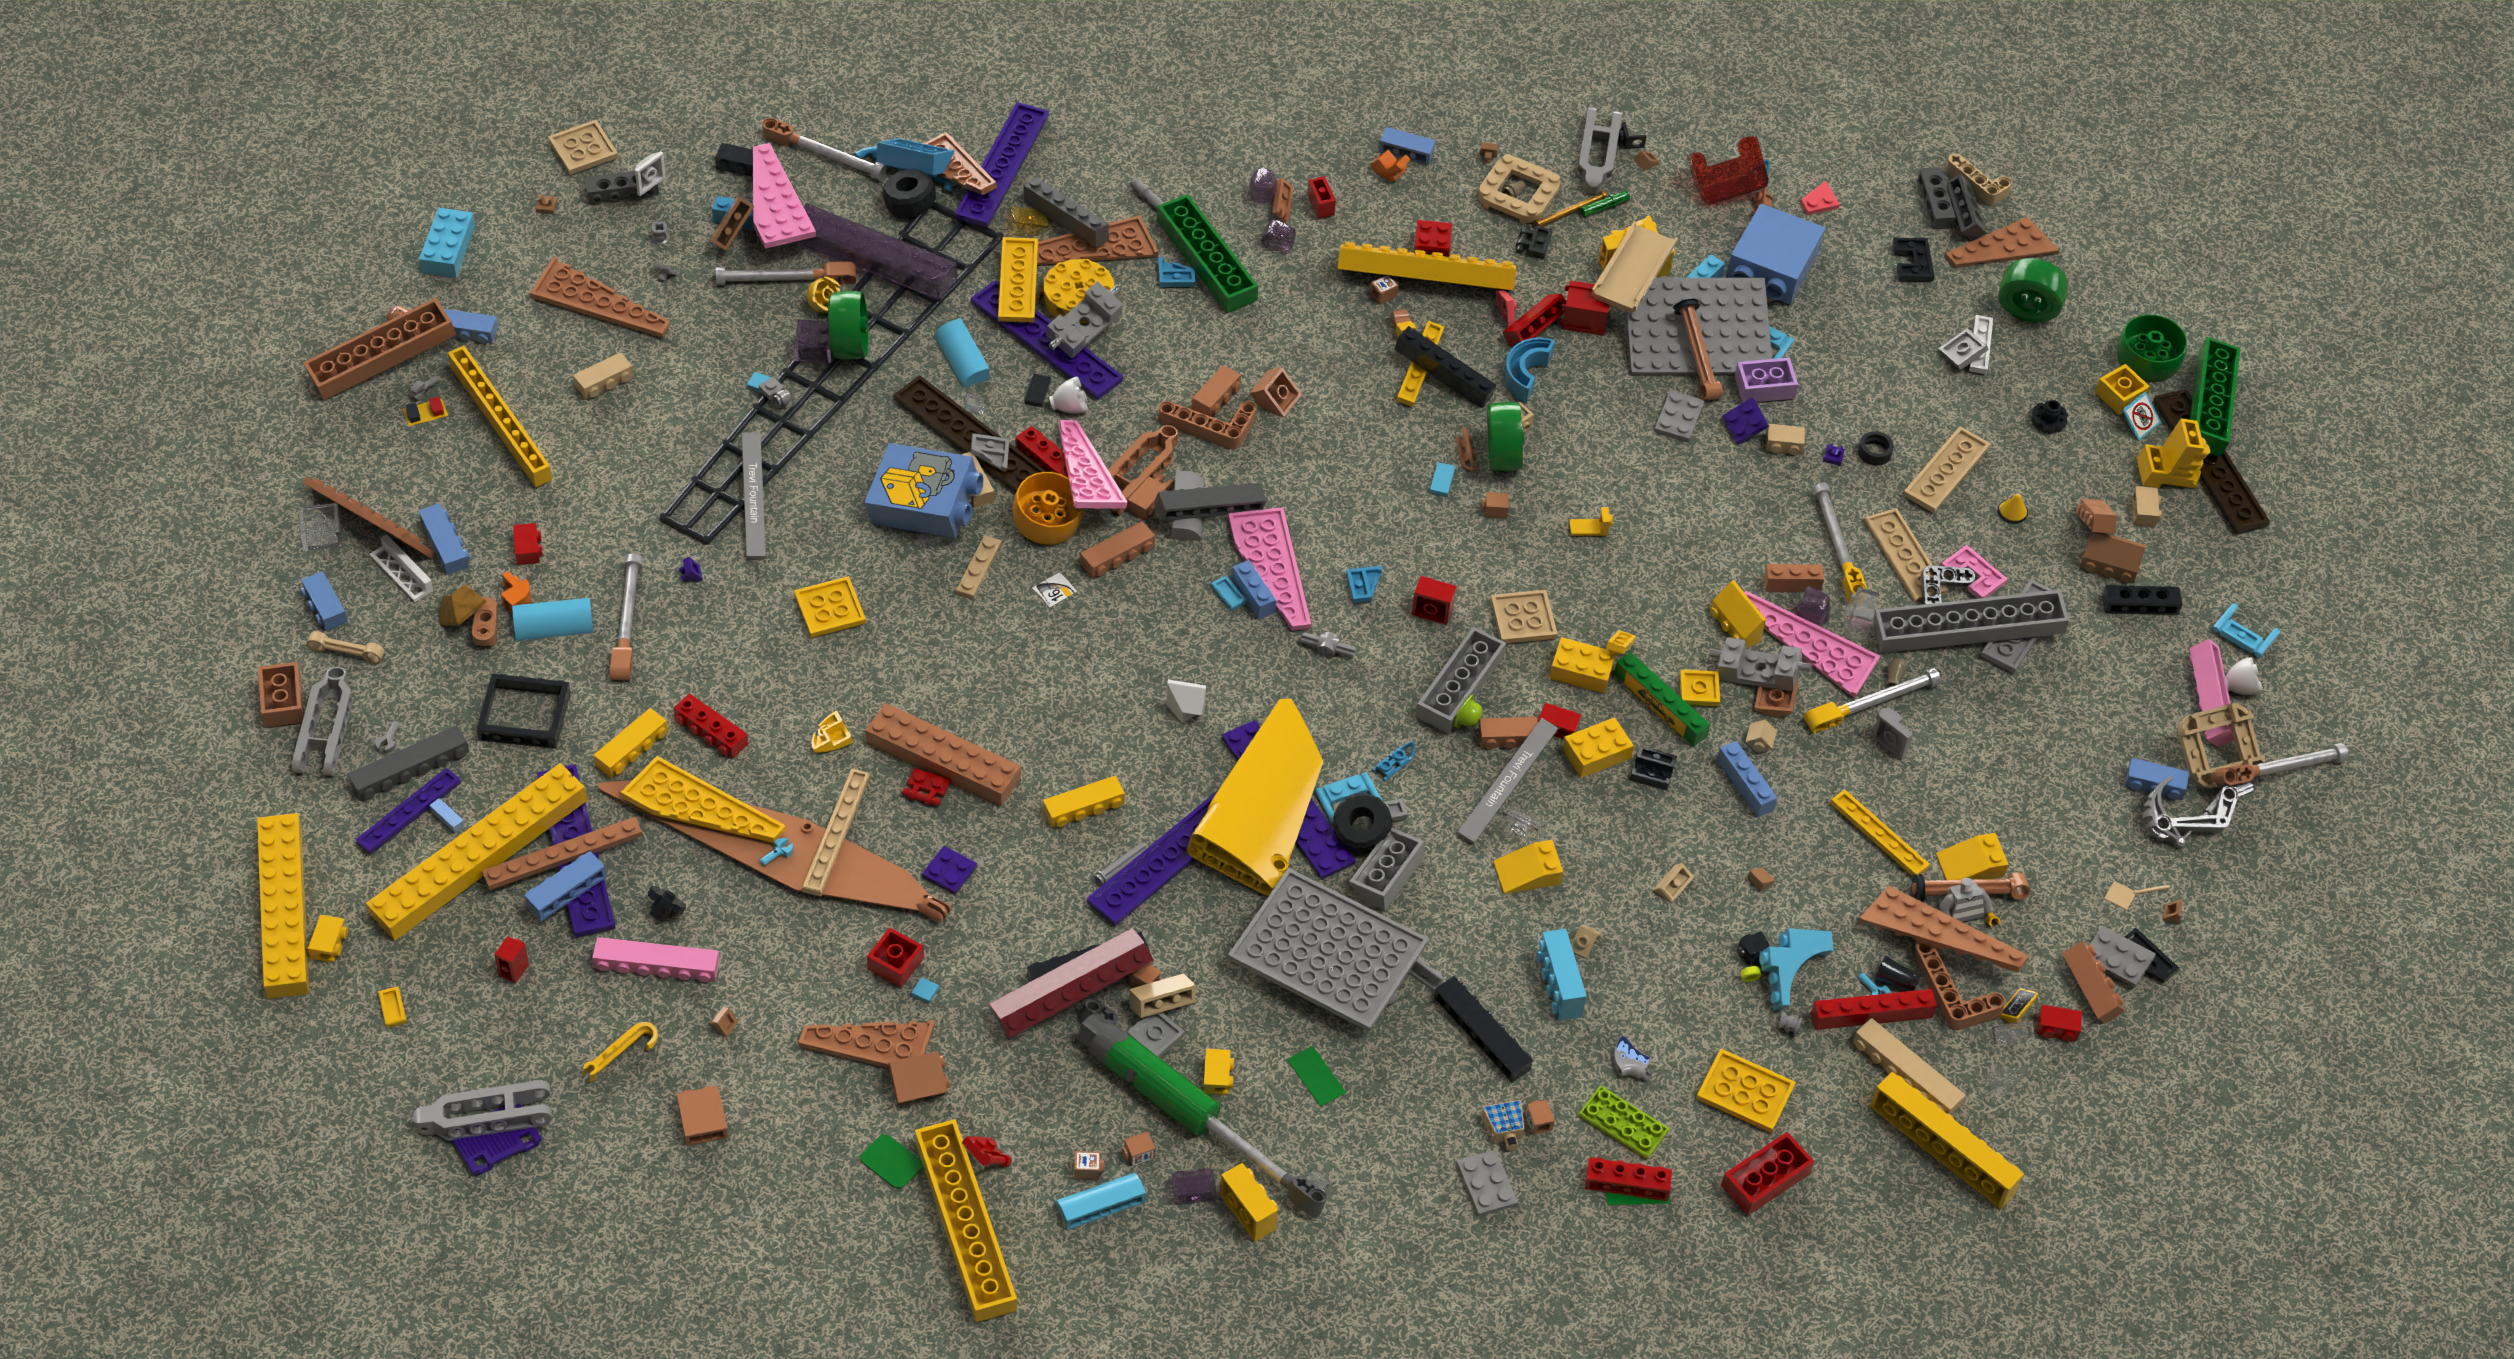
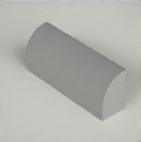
(1191, 527)

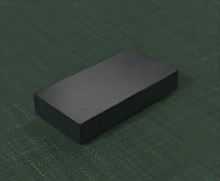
(1037, 390)

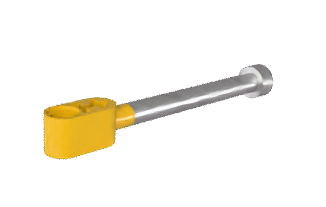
(1852, 576)
(1830, 715)

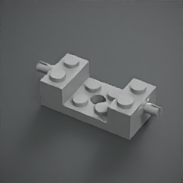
(1098, 308)
(1740, 665)

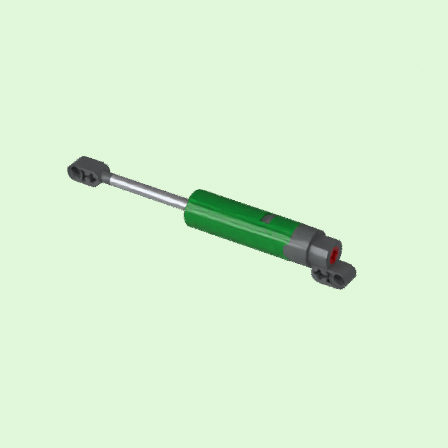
(1178, 1096)

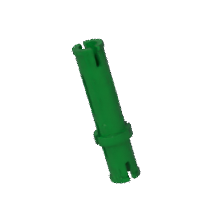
(1611, 201)

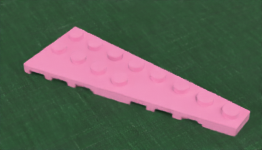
(1088, 476)
(1830, 654)

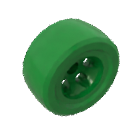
(2035, 279)
(848, 325)
(2156, 337)
(1505, 436)

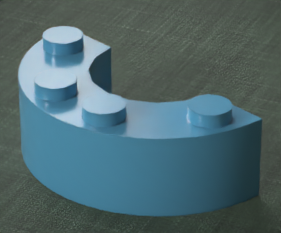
(1520, 358)

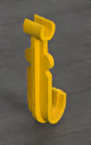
(619, 1047)

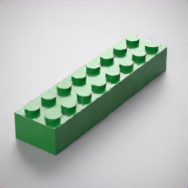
(1207, 253)
(2215, 392)

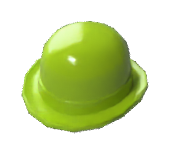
(1468, 714)

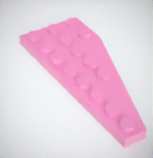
(777, 209)
(1266, 543)

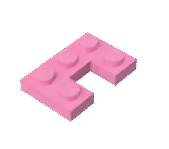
(1987, 576)

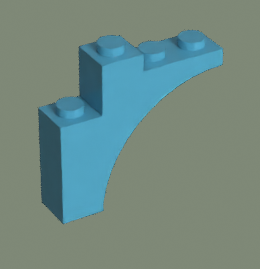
(1784, 961)

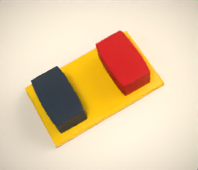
(425, 412)

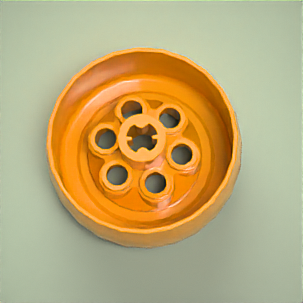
(1050, 495)

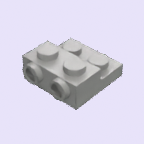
(1891, 733)

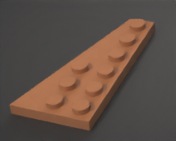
(963, 168)
(2006, 244)
(871, 1042)

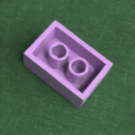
(1766, 380)

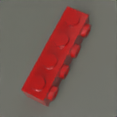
(1535, 319)
(1041, 451)
(710, 726)
(1628, 1179)

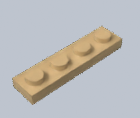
(978, 567)

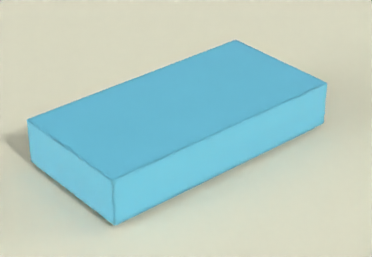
(1442, 479)
(1229, 593)

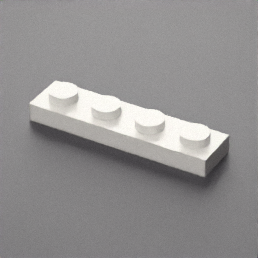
(1983, 330)

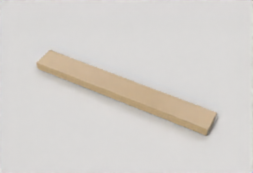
(836, 832)

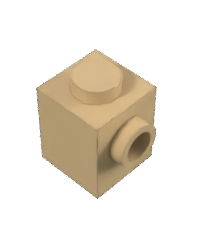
(1761, 736)

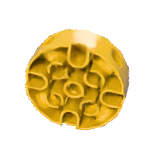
(1069, 281)

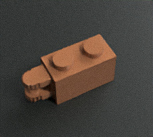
(1142, 499)

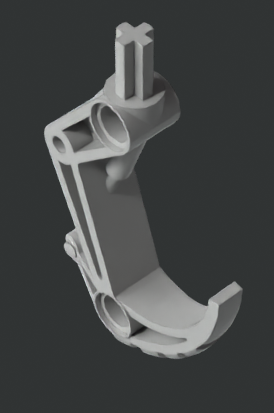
(2220, 808)

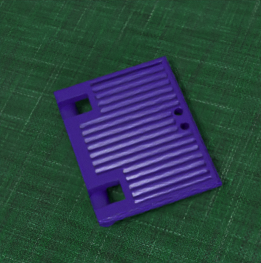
(495, 1146)

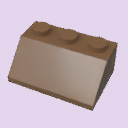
(2112, 556)

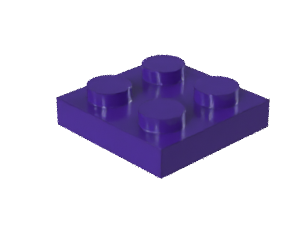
(1745, 421)
(949, 870)

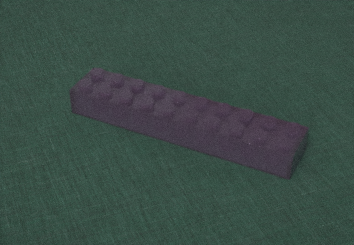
(880, 253)

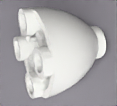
(1069, 397)
(2243, 678)

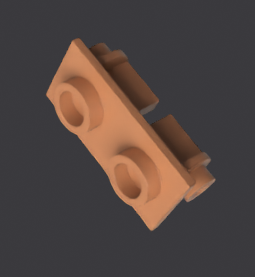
(1762, 198)

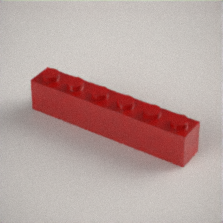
(1879, 1007)

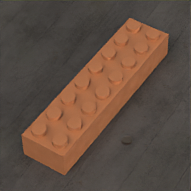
(379, 348)
(943, 754)

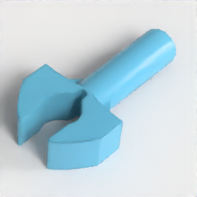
(779, 850)
(1871, 986)

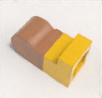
(1401, 320)

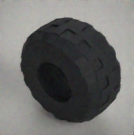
(909, 193)
(1359, 806)

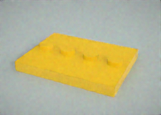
(1745, 1090)

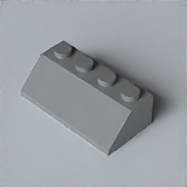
(1388, 868)

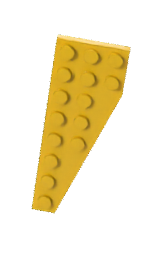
(680, 796)

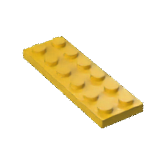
(1018, 279)

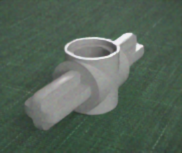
(1328, 644)

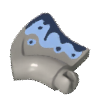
(1630, 1061)

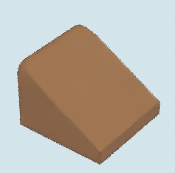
(1646, 160)
(1760, 878)

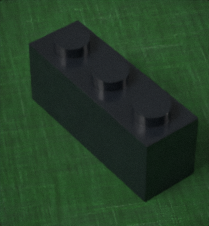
(734, 159)

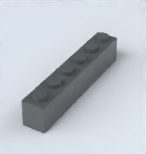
(1066, 212)
(1209, 501)
(408, 763)

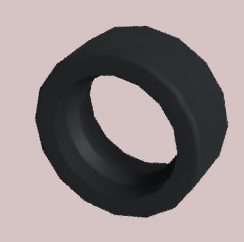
(1874, 458)

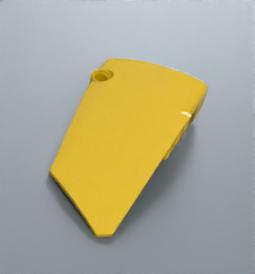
(1261, 803)

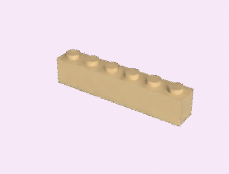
(1899, 1059)

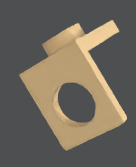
(1527, 421)
(1584, 940)

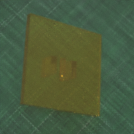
(1028, 217)

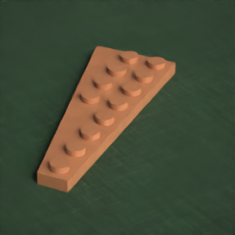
(1126, 240)
(576, 292)
(366, 513)
(1929, 926)

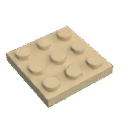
(583, 147)
(1523, 616)

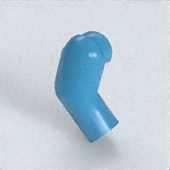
(866, 152)
(948, 184)

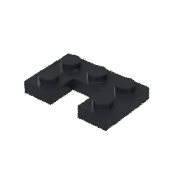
(1922, 266)

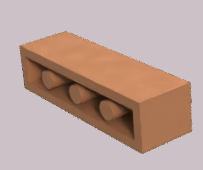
(2097, 515)
(1117, 550)
(2093, 981)

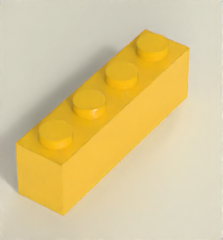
(631, 743)
(1083, 802)

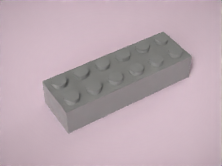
(1460, 678)

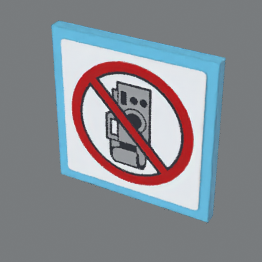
(2141, 416)

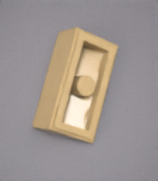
(1674, 882)

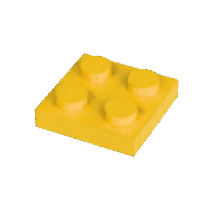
(1700, 687)

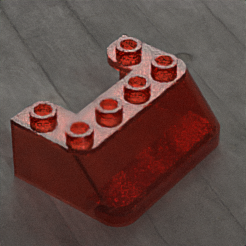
(1732, 176)

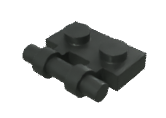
(1540, 240)

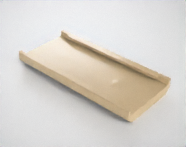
(1633, 268)

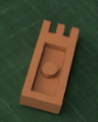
(1282, 200)

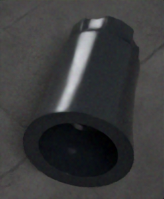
(1896, 975)

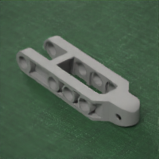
(1593, 175)
(332, 686)
(512, 1118)

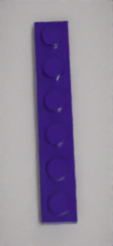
(408, 811)

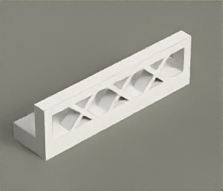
(410, 569)

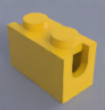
(327, 938)
(1217, 1070)

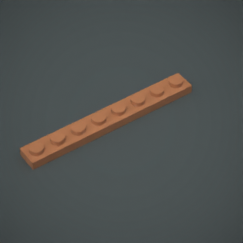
(561, 853)

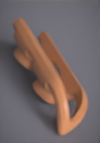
(1469, 455)

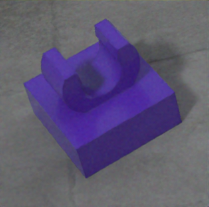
(1834, 455)
(691, 570)

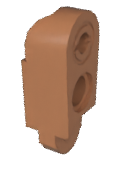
(486, 622)

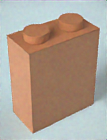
(918, 1077)
(702, 1115)

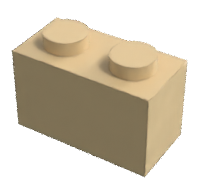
(1785, 439)
(2146, 506)

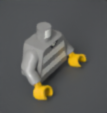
(1968, 903)

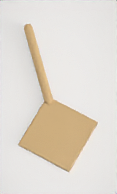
(2123, 895)

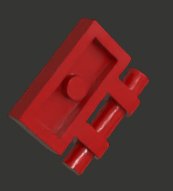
(929, 783)

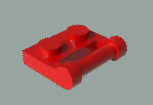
(986, 1151)

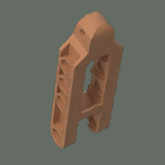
(1159, 441)

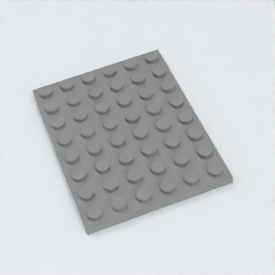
(1729, 317)
(1328, 949)

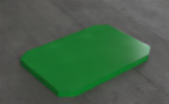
(891, 1161)

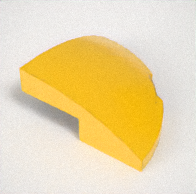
(831, 734)

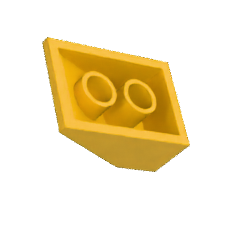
(1974, 859)
(1529, 868)

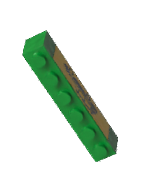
(1662, 699)

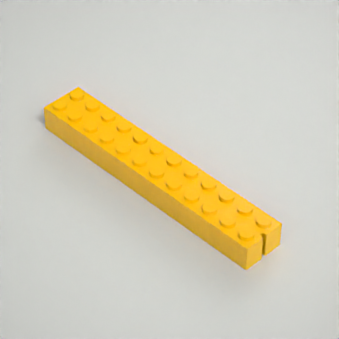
(478, 848)

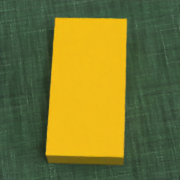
(392, 1007)

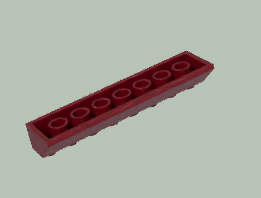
(1071, 983)

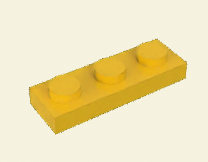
(1620, 642)

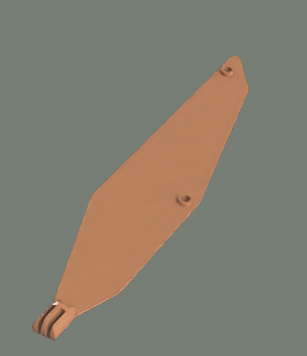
(855, 876)

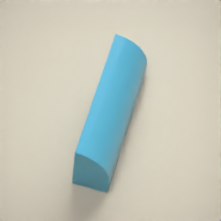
(962, 353)
(552, 619)
(1101, 1201)

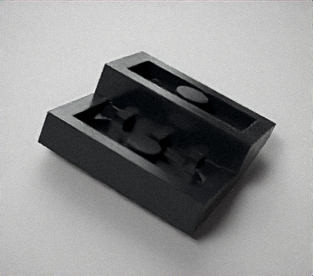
(1653, 767)

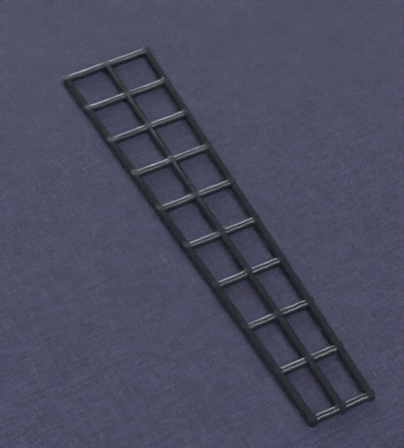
(815, 386)

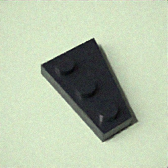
(2161, 967)

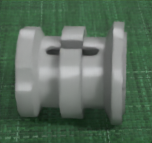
(660, 233)
(1790, 1024)

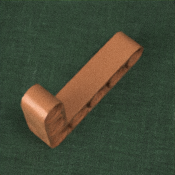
(1207, 427)
(1949, 992)

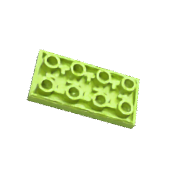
(1623, 1122)

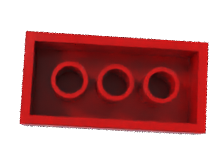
(1767, 1173)

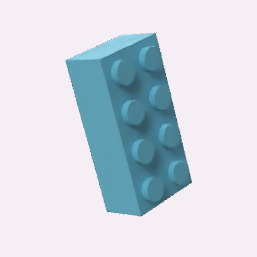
(447, 242)
(1561, 974)

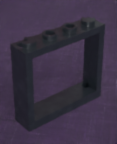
(523, 736)

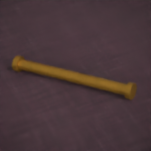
(1602, 194)

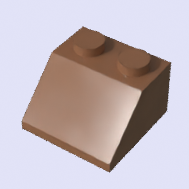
(1276, 392)

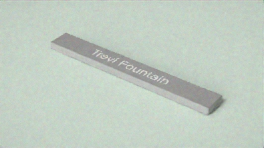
(753, 496)
(1507, 781)

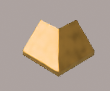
(459, 606)

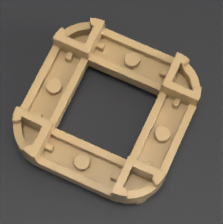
(1526, 212)
(2192, 745)

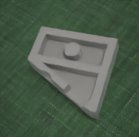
(991, 449)

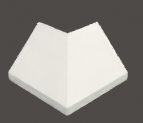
(649, 172)
(1185, 699)

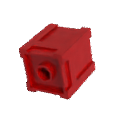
(1583, 311)

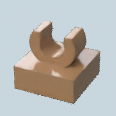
(1488, 150)
(546, 204)
(724, 1021)

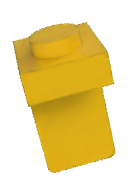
(1592, 527)

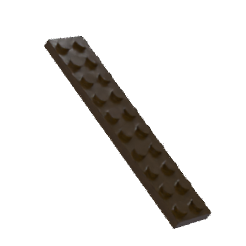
(958, 426)
(2217, 472)

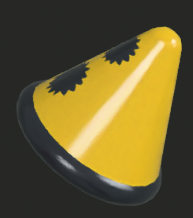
(2013, 510)

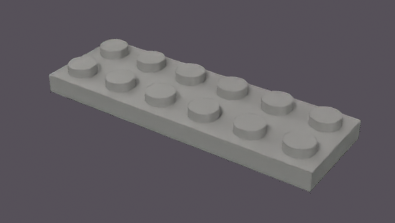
(2012, 652)

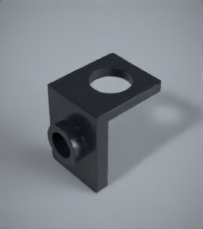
(1628, 140)

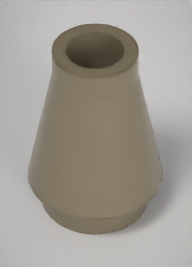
(1514, 189)
(1896, 671)

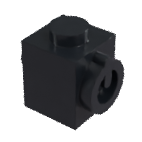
(1751, 946)

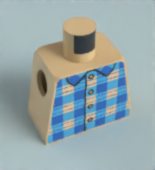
(1504, 1122)

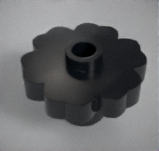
(2049, 416)
(664, 903)

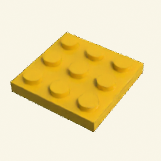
(830, 607)

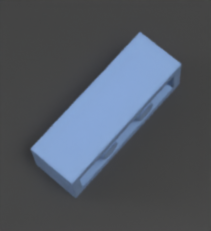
(447, 815)

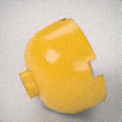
(819, 293)

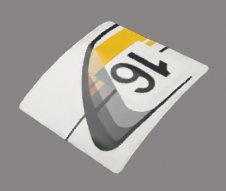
(1054, 589)

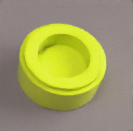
(1750, 974)

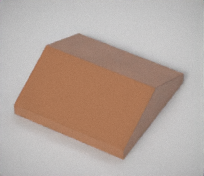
(1775, 701)

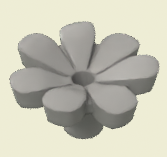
(665, 271)

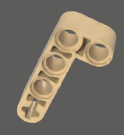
(1984, 189)

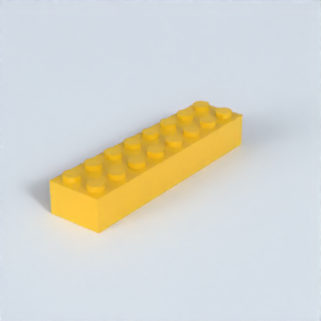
(1946, 1140)

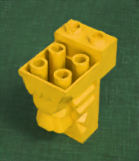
(1612, 242)
(2176, 460)

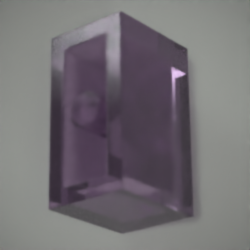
(1193, 1186)

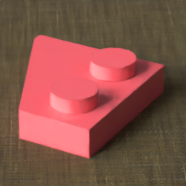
(1820, 200)
(1506, 305)

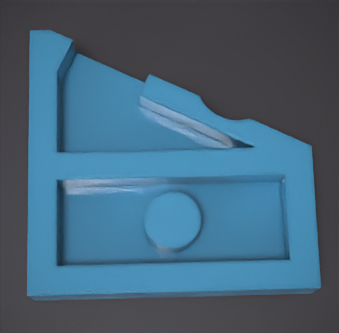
(1175, 274)
(1363, 583)

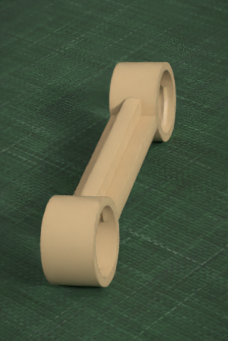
(319, 642)

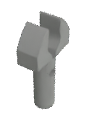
(420, 387)
(388, 738)

